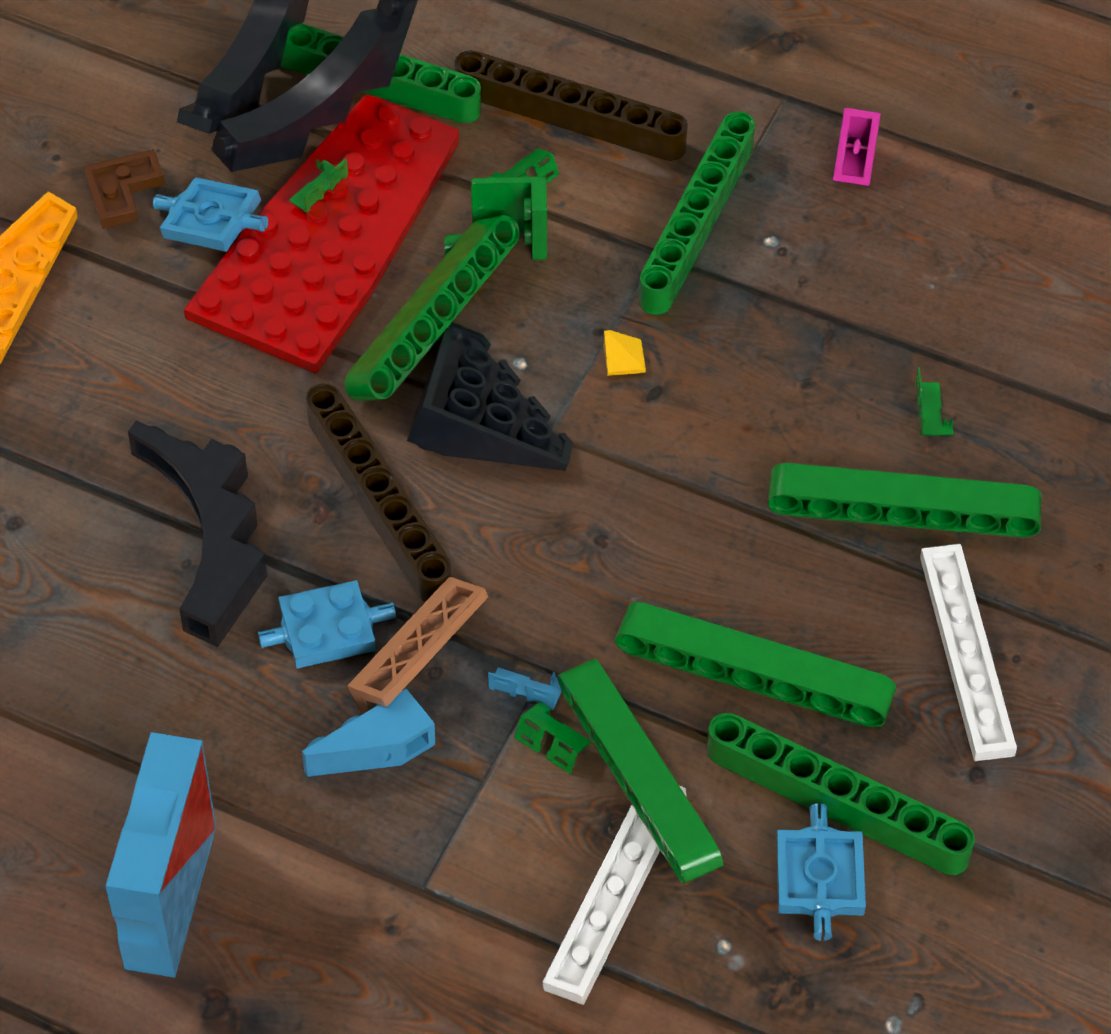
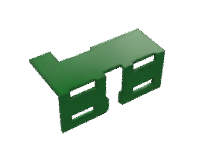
(530, 161)
(326, 180)
(929, 410)
(540, 717)

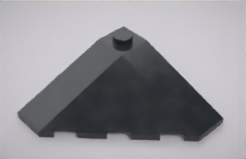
(478, 411)

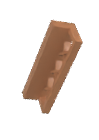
(415, 644)

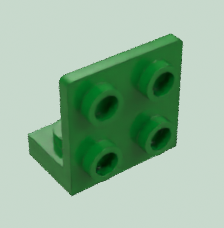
(517, 197)

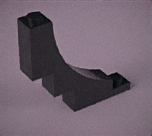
(239, 77)
(323, 98)

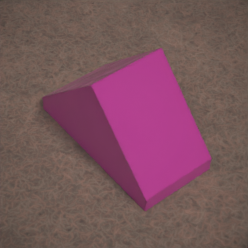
(857, 146)

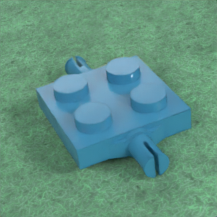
(210, 214)
(326, 624)
(820, 872)

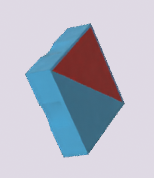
(162, 855)

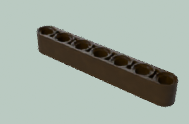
(576, 106)
(367, 473)

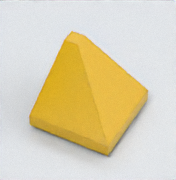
(623, 354)

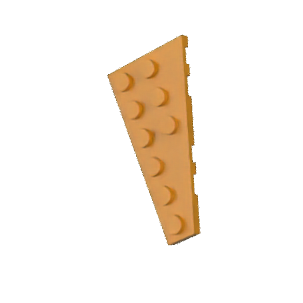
(26, 259)

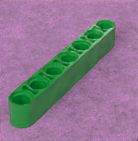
(413, 82)
(696, 213)
(431, 309)
(905, 500)
(756, 664)
(640, 771)
(849, 809)

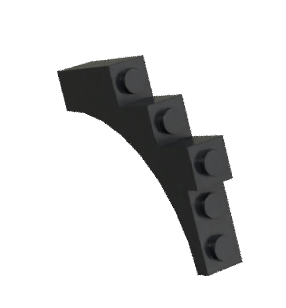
(228, 566)

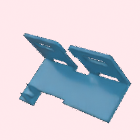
(521, 685)

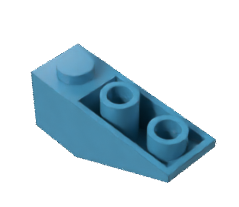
(373, 740)

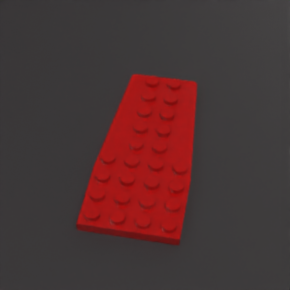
(316, 269)

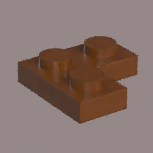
(116, 179)

